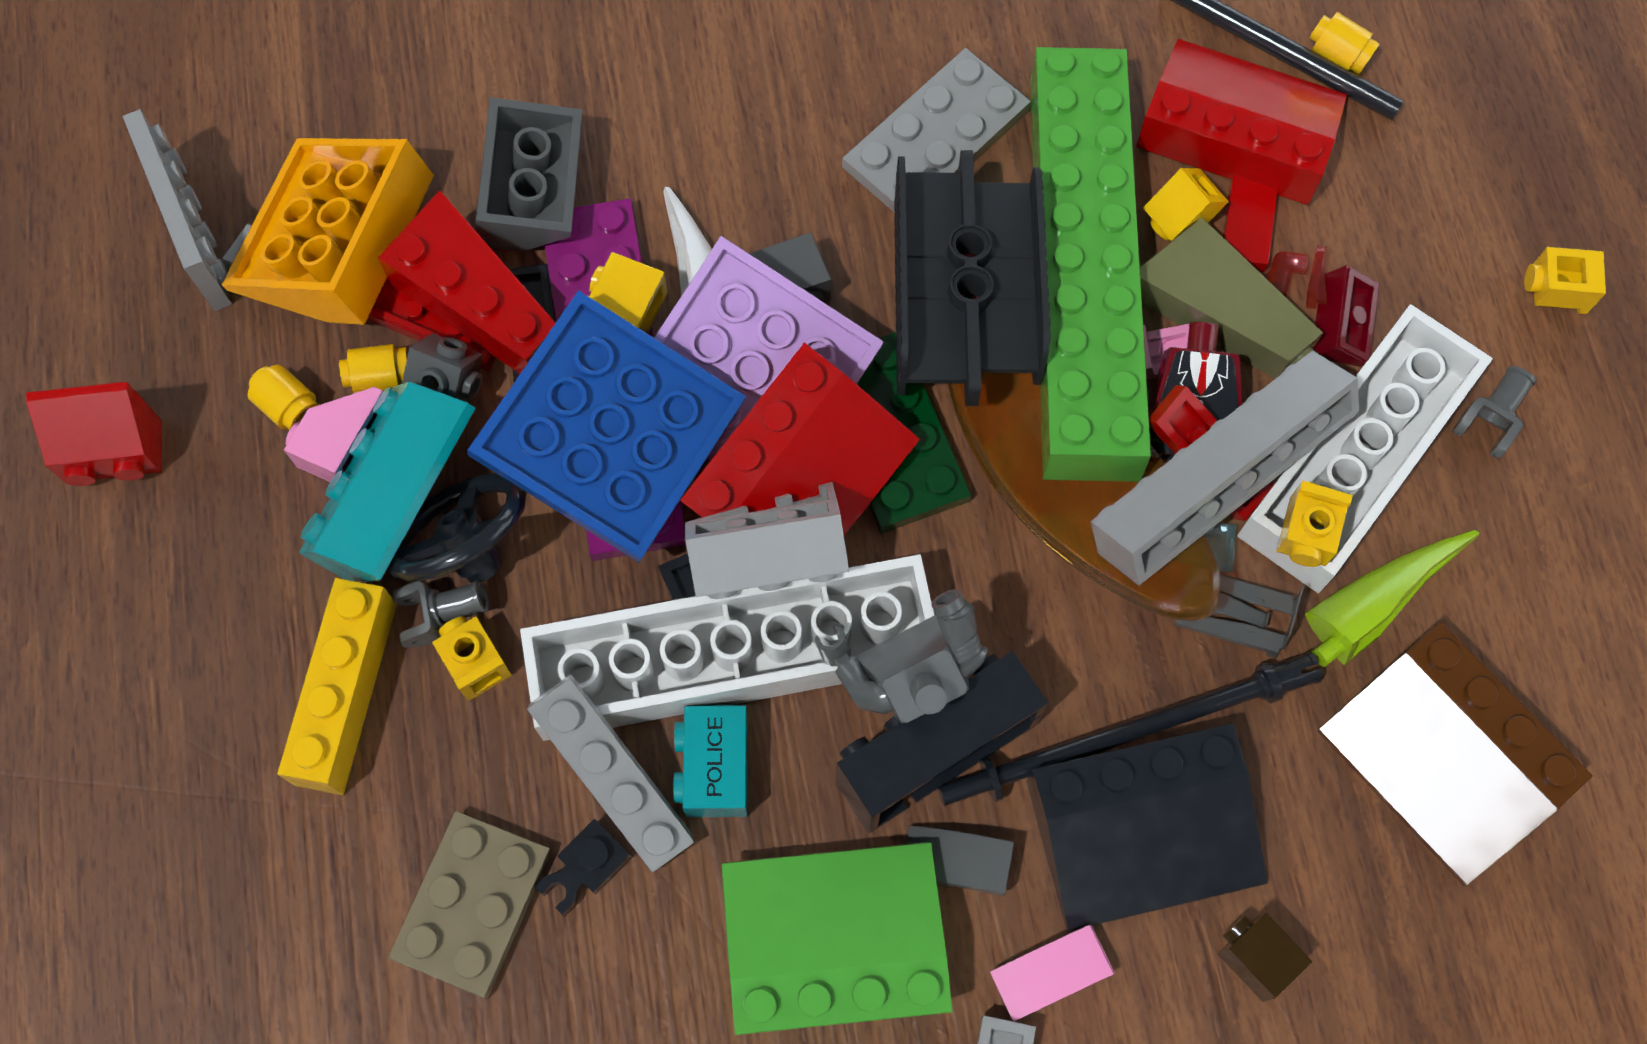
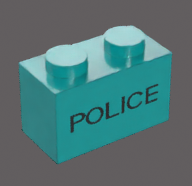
(713, 761)

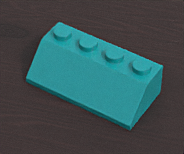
(384, 482)

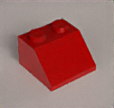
(96, 433)

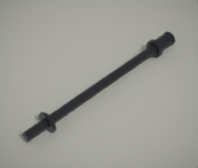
(1266, 683)

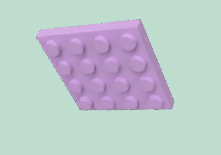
(750, 322)

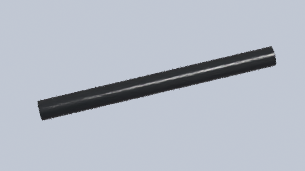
(1296, 55)

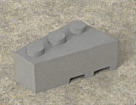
(767, 546)

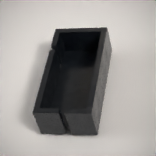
(939, 746)

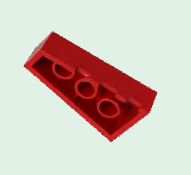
(465, 284)

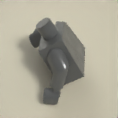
(916, 668)

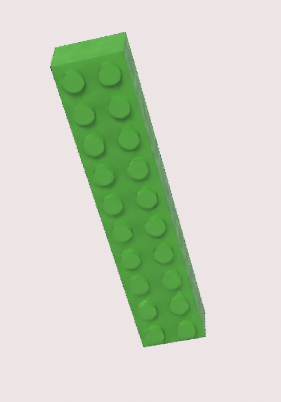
(1096, 357)

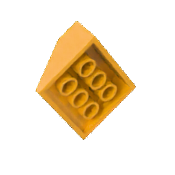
(328, 225)

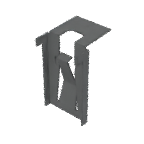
(1243, 633)

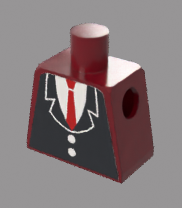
(1207, 373)

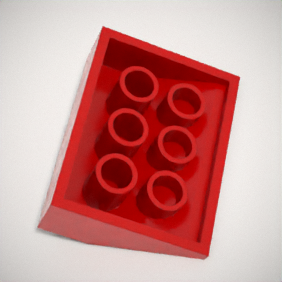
(1242, 121)
(803, 434)

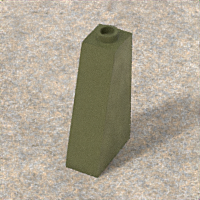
(1211, 282)

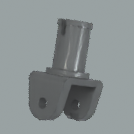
(1500, 408)
(438, 608)

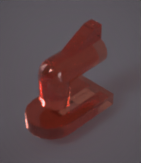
(1292, 262)

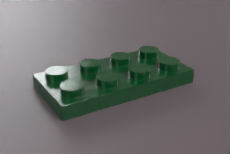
(929, 475)

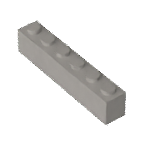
(1225, 466)

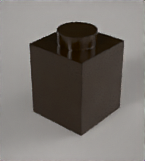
(1263, 955)

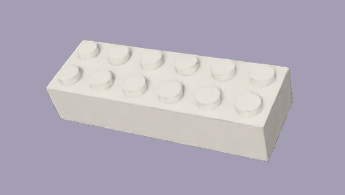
(1403, 404)

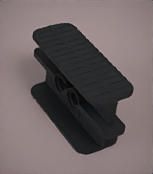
(938, 329)

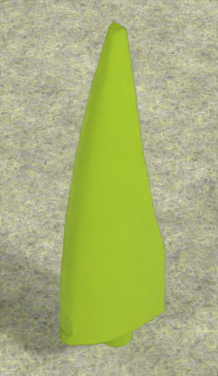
(1365, 608)

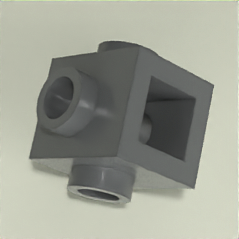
(444, 367)

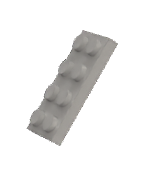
(954, 111)
(179, 208)

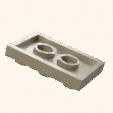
(470, 904)

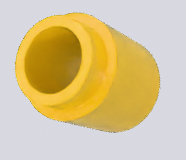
(1343, 42)
(373, 367)
(280, 395)

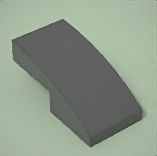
(967, 859)

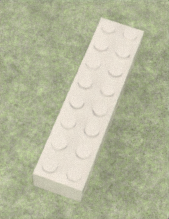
(725, 650)

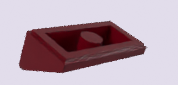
(1347, 317)

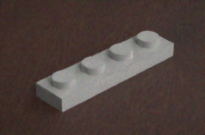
(611, 773)

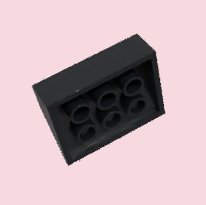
(1148, 826)

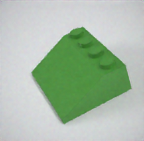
(835, 938)

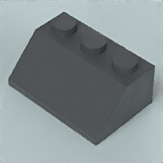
(528, 174)

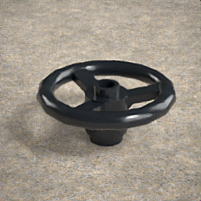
(462, 538)

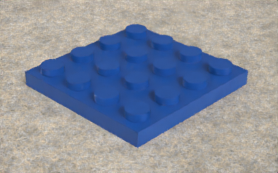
(607, 426)

